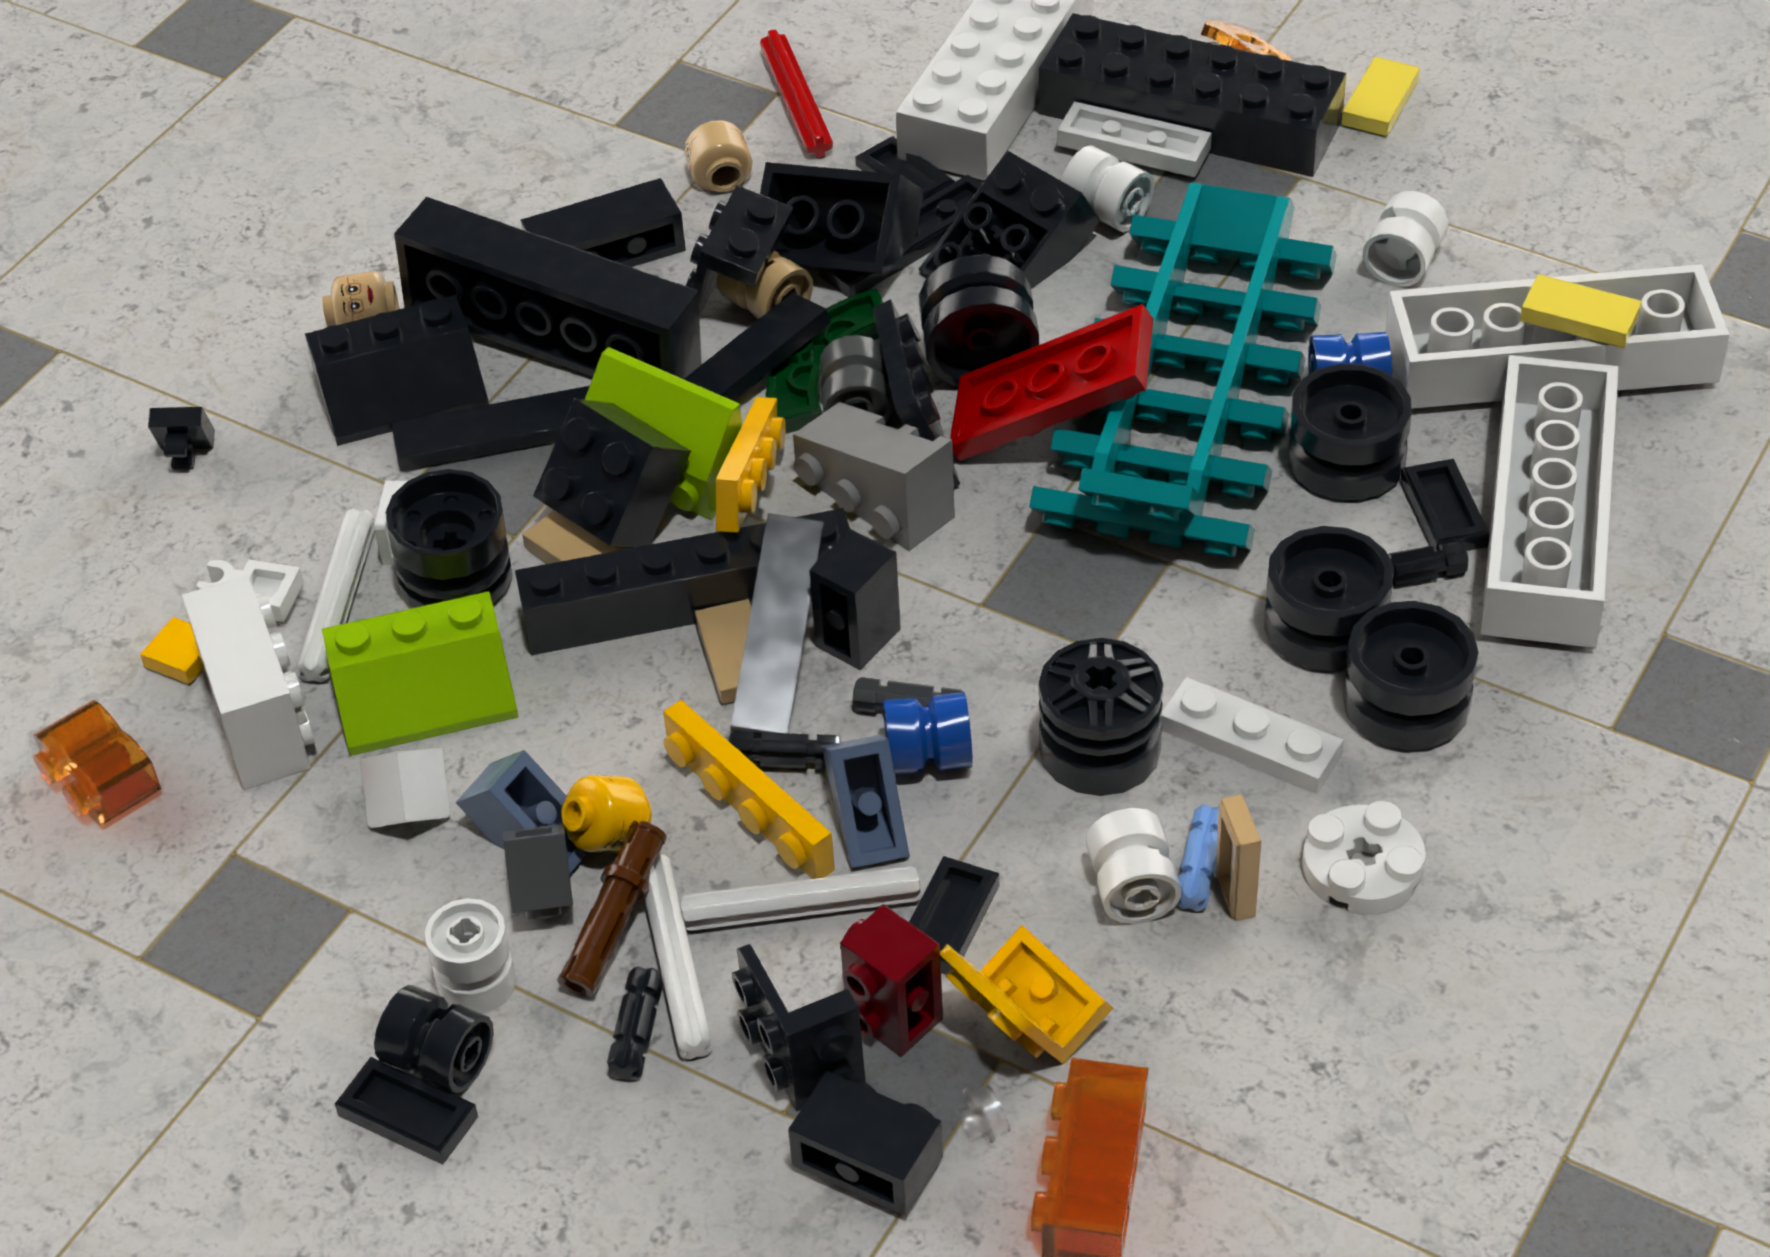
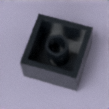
(611, 473)

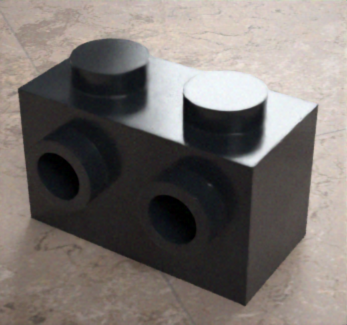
(855, 598)
(866, 1142)

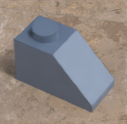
(516, 796)
(866, 800)

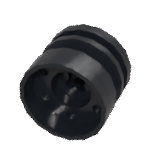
(448, 538)
(1100, 716)

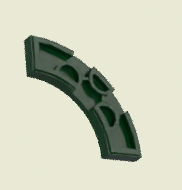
(798, 378)

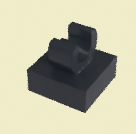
(181, 432)

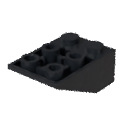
(1019, 218)

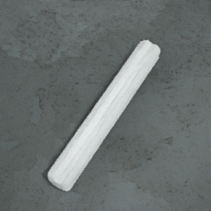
(336, 591)
(800, 898)
(676, 962)

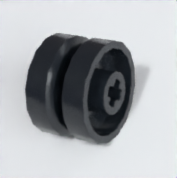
(975, 315)
(1349, 431)
(1320, 589)
(1410, 675)

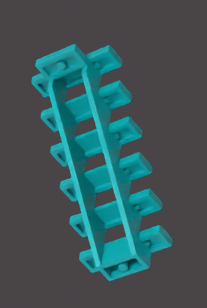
(1209, 226)

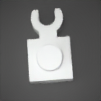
(276, 580)

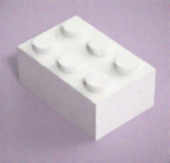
(248, 681)

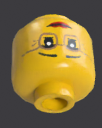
(603, 811)

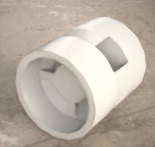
(1109, 186)
(1405, 238)
(1133, 866)
(470, 955)

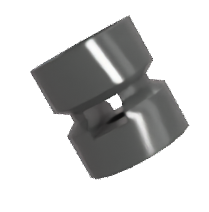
(855, 375)

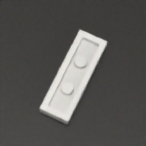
(1135, 138)
(1251, 735)

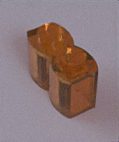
(95, 763)

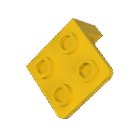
(1031, 995)

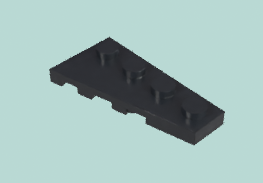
(906, 373)

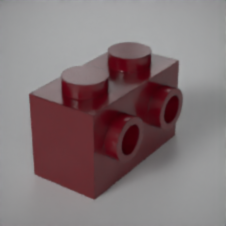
(893, 979)

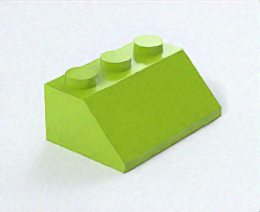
(679, 410)
(419, 673)

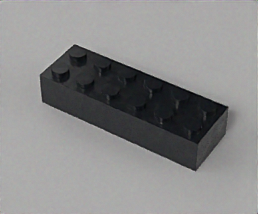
(1249, 101)
(545, 293)

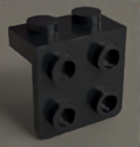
(739, 241)
(797, 1042)

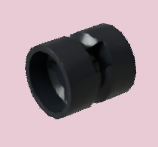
(429, 1037)

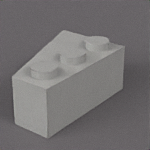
(879, 472)

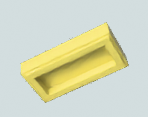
(1380, 96)
(1580, 311)

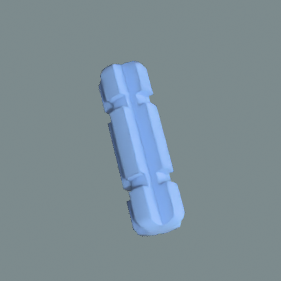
(1199, 859)

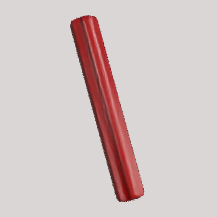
(796, 94)

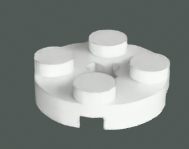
(1368, 829)

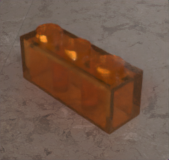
(1091, 1160)

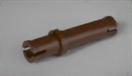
(622, 886)

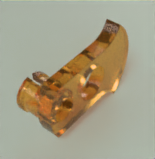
(1239, 38)

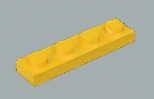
(747, 464)
(756, 797)

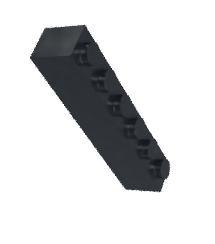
(646, 585)

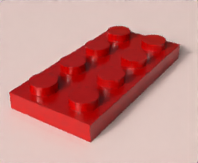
(1052, 383)

